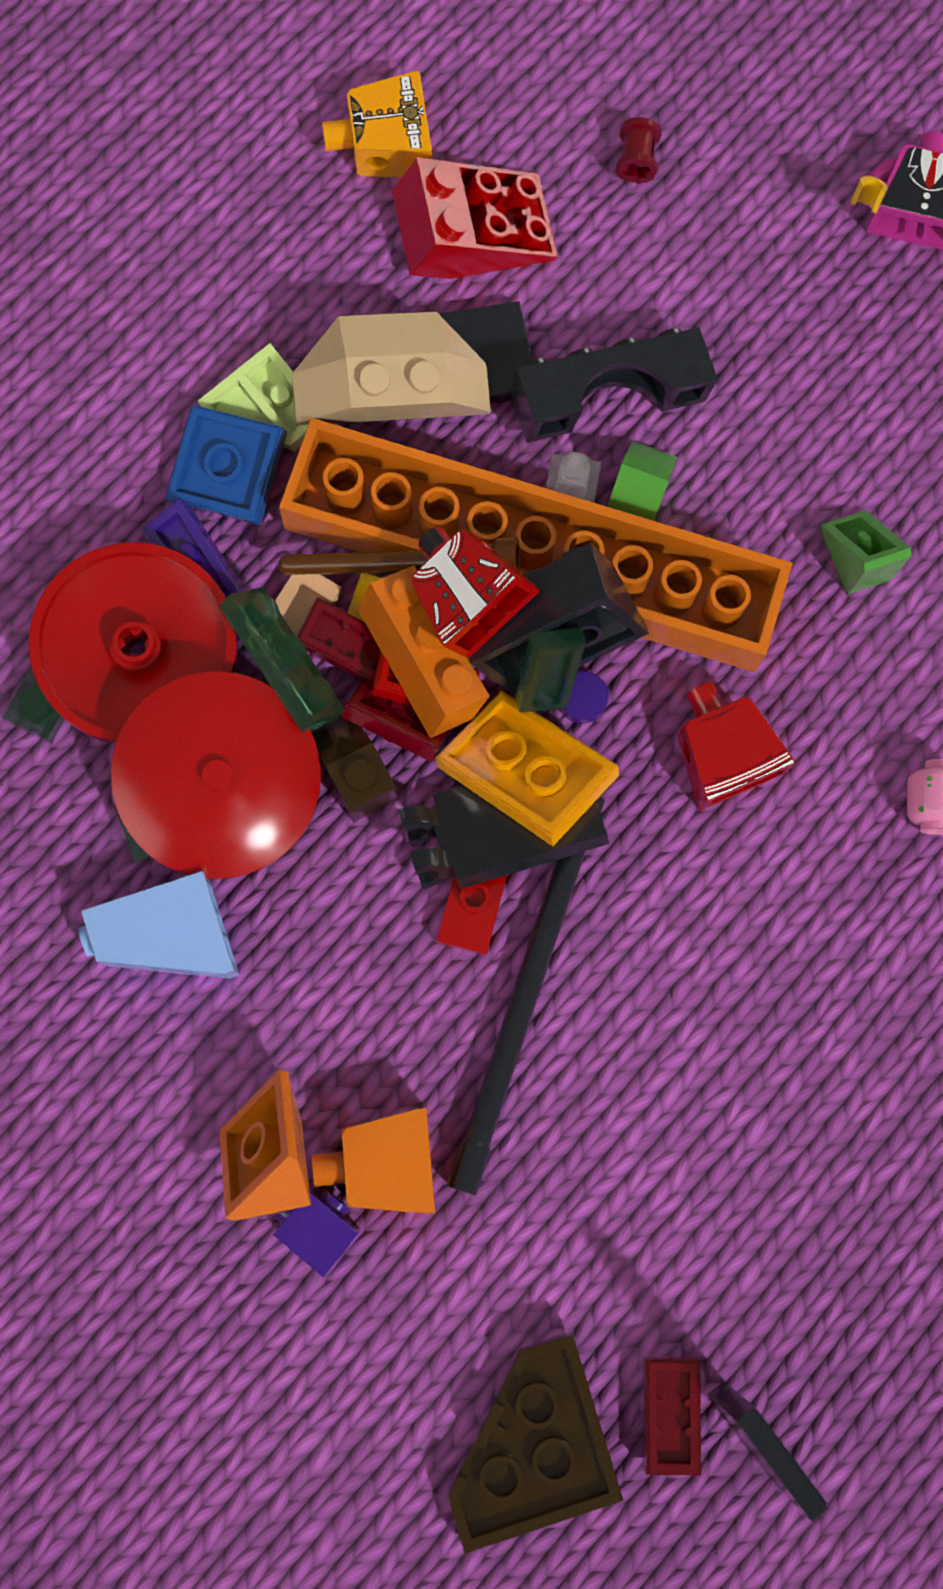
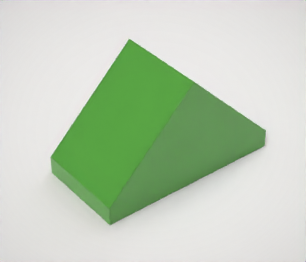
(642, 481)
(864, 551)

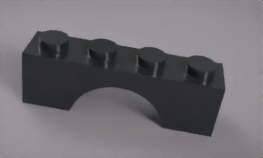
(666, 369)

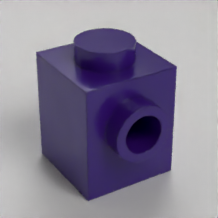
(317, 1231)

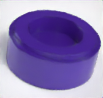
(587, 698)

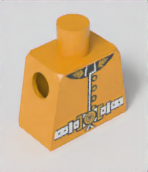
(383, 127)

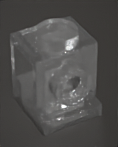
(574, 475)

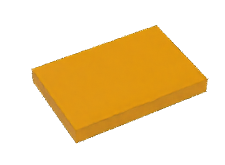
(527, 768)

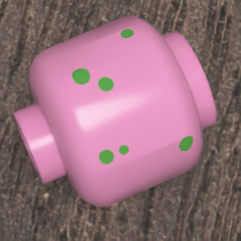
(926, 798)

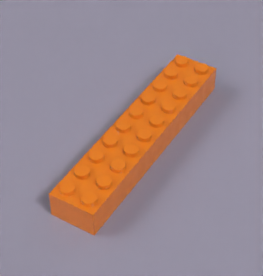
(388, 495)

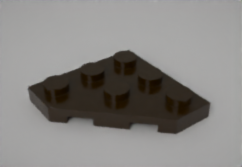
(535, 1452)

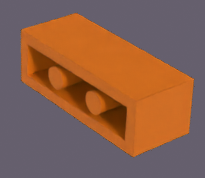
(435, 679)

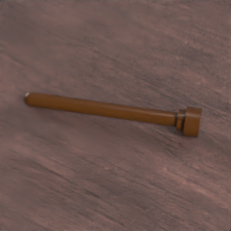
(378, 561)

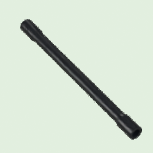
(475, 1145)

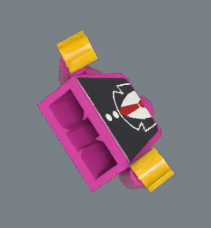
(907, 194)

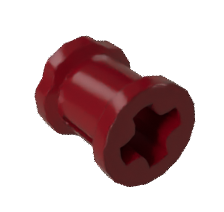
(638, 152)

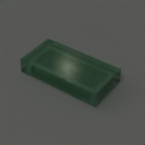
(549, 669)

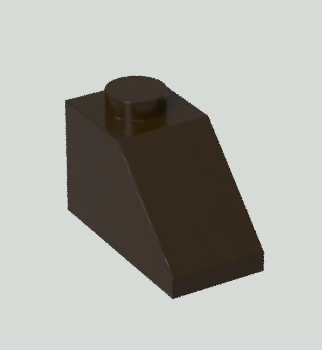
(354, 768)

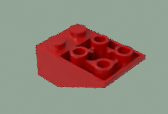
(471, 219)

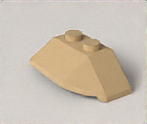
(389, 371)

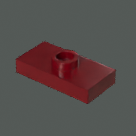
(340, 640)
(392, 722)
(672, 1416)

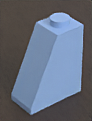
(162, 930)

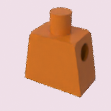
(382, 1164)

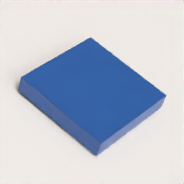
(226, 464)

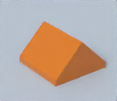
(265, 1154)

